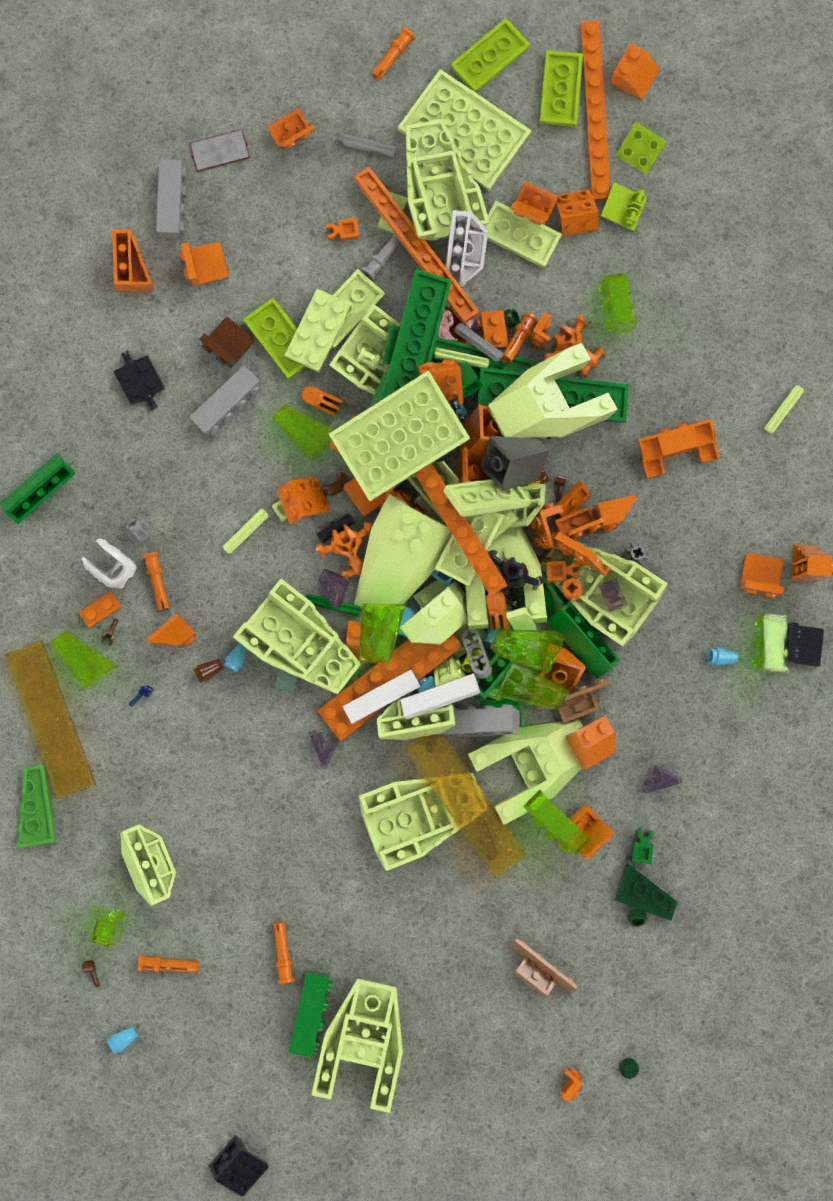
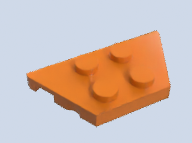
(581, 554)

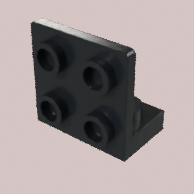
(803, 645)
(237, 1167)

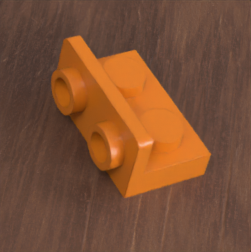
(538, 337)

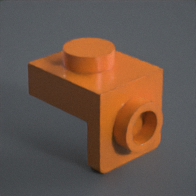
(572, 1088)

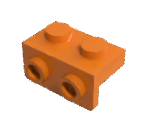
(493, 328)

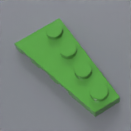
(36, 811)

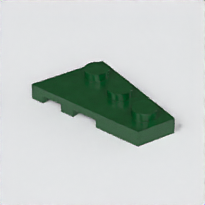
(644, 895)

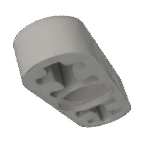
(470, 648)

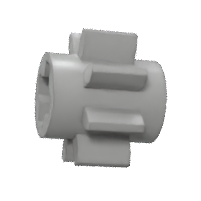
(137, 530)
(631, 555)

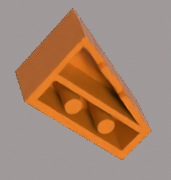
(810, 564)

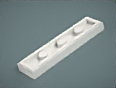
(381, 696)
(440, 696)

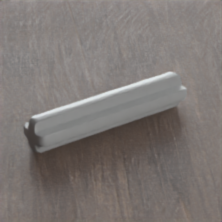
(368, 145)
(478, 342)

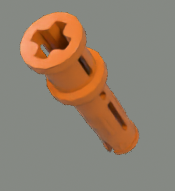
(397, 47)
(522, 332)
(154, 571)
(283, 963)
(160, 964)

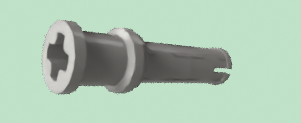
(378, 261)

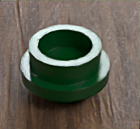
(511, 317)
(637, 917)
(628, 1068)

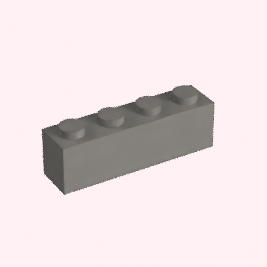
(170, 199)
(225, 401)
(484, 722)

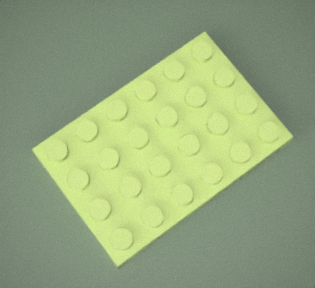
(479, 129)
(399, 436)

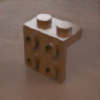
(227, 342)

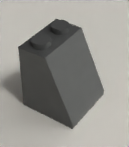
(514, 461)

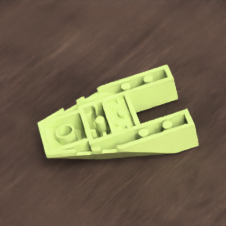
(537, 407)
(509, 544)
(541, 757)
(366, 1034)

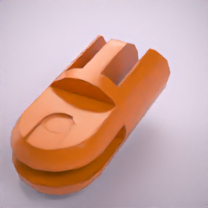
(315, 397)
(497, 611)

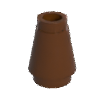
(208, 670)

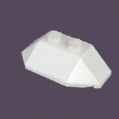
(465, 246)

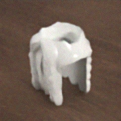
(113, 577)

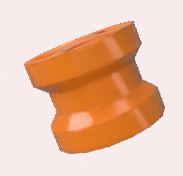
(572, 593)

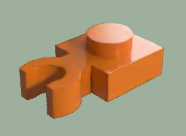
(346, 230)
(558, 571)

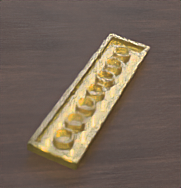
(50, 719)
(466, 803)

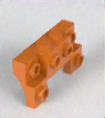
(675, 442)

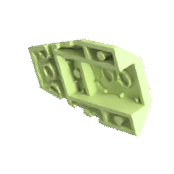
(438, 181)
(371, 335)
(399, 553)
(638, 586)
(297, 640)
(405, 821)

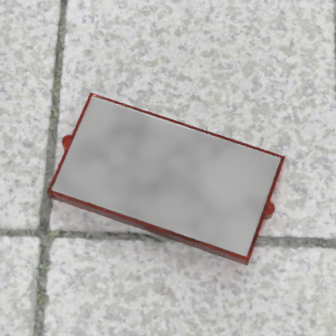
(219, 150)

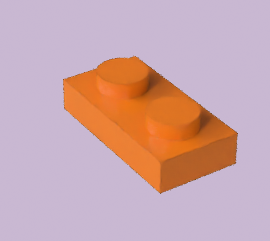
(573, 499)
(100, 609)

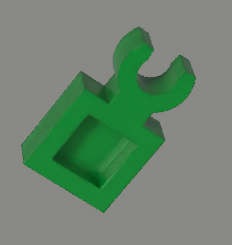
(641, 850)

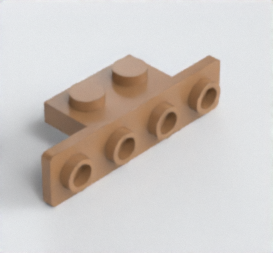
(581, 702)
(538, 972)

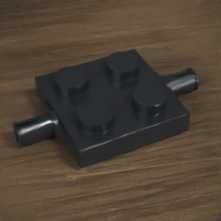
(139, 380)

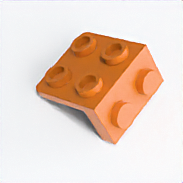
(290, 128)
(534, 203)
(577, 212)
(204, 263)
(447, 378)
(302, 499)
(360, 500)
(578, 524)
(542, 536)
(762, 575)
(593, 828)

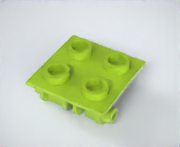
(641, 148)
(624, 206)

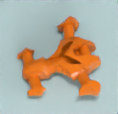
(571, 337)
(346, 544)

